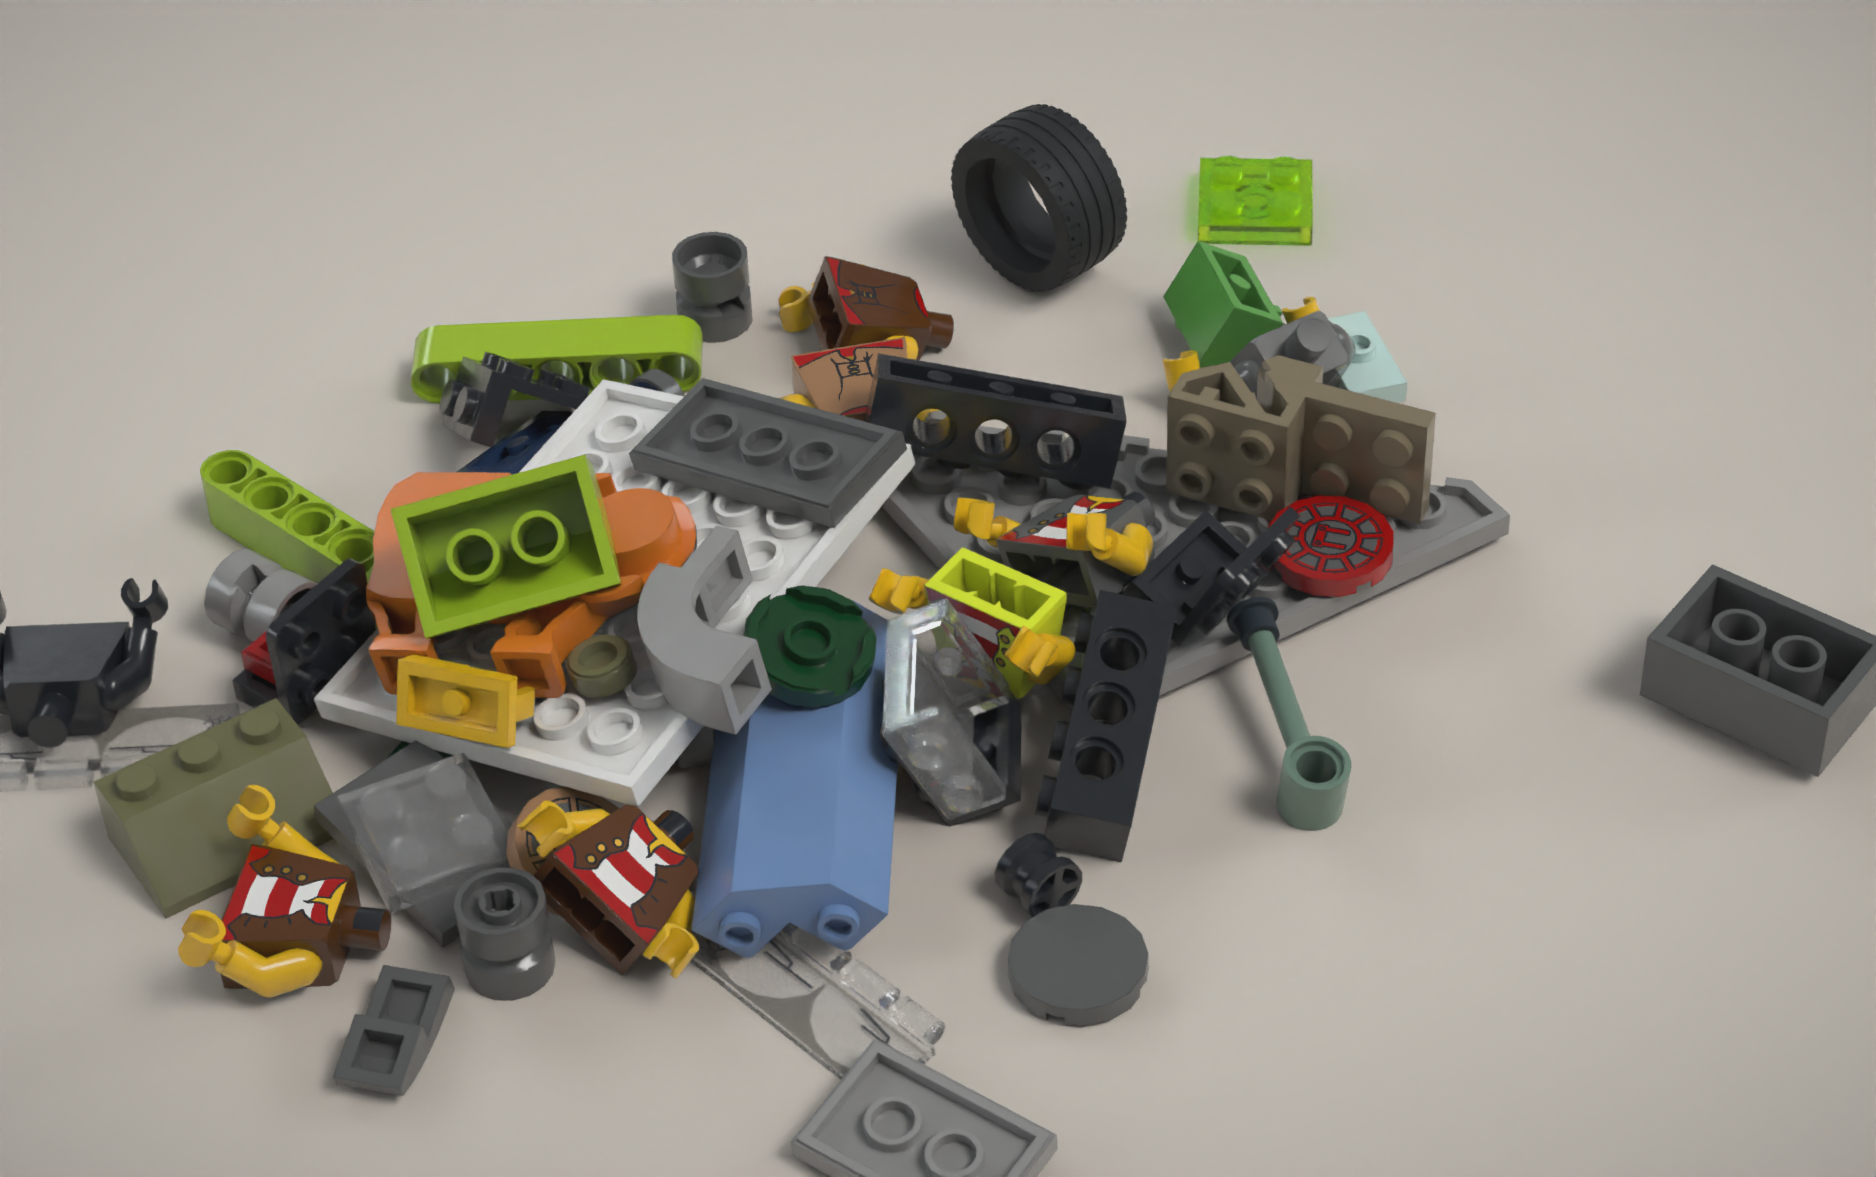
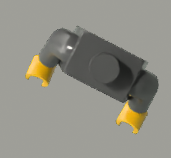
(1304, 338)

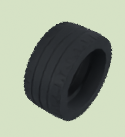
(1070, 177)

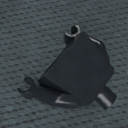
(80, 674)

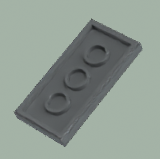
(768, 452)

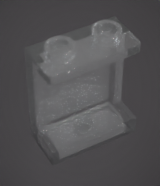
(931, 692)

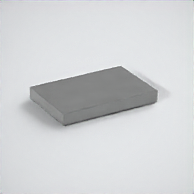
(914, 1122)

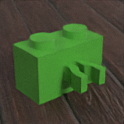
(1219, 304)

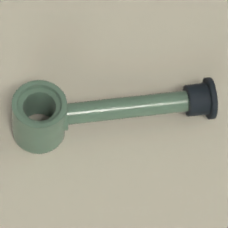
(1313, 767)

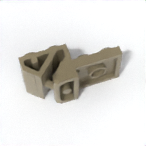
(1294, 442)

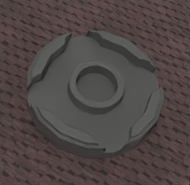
(1078, 964)

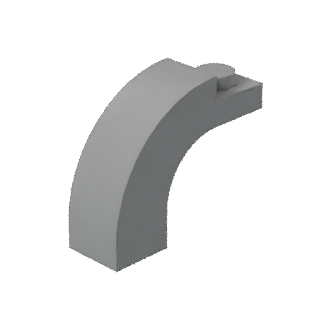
(701, 669)

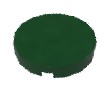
(812, 645)

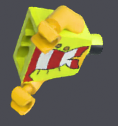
(1005, 610)

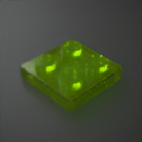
(1255, 201)

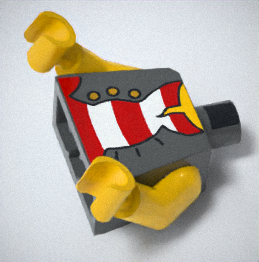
(1072, 546)

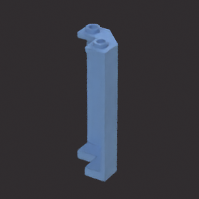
(800, 821)

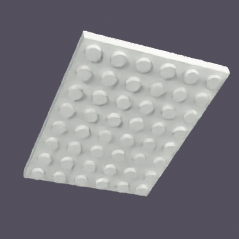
(631, 738)

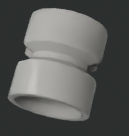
(251, 593)

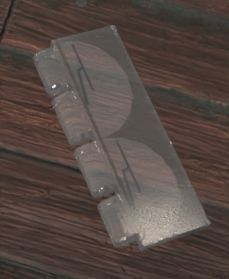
(130, 738)
(821, 999)

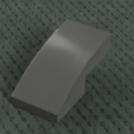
(396, 1033)

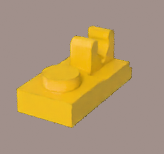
(461, 700)

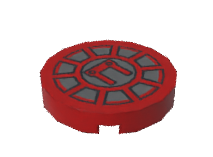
(1335, 546)

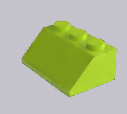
(507, 546)

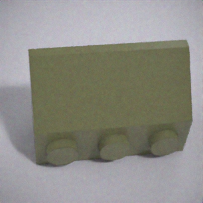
(175, 804)

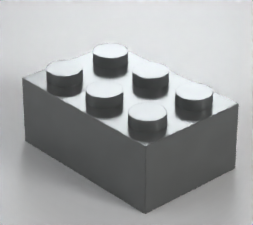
(1762, 669)

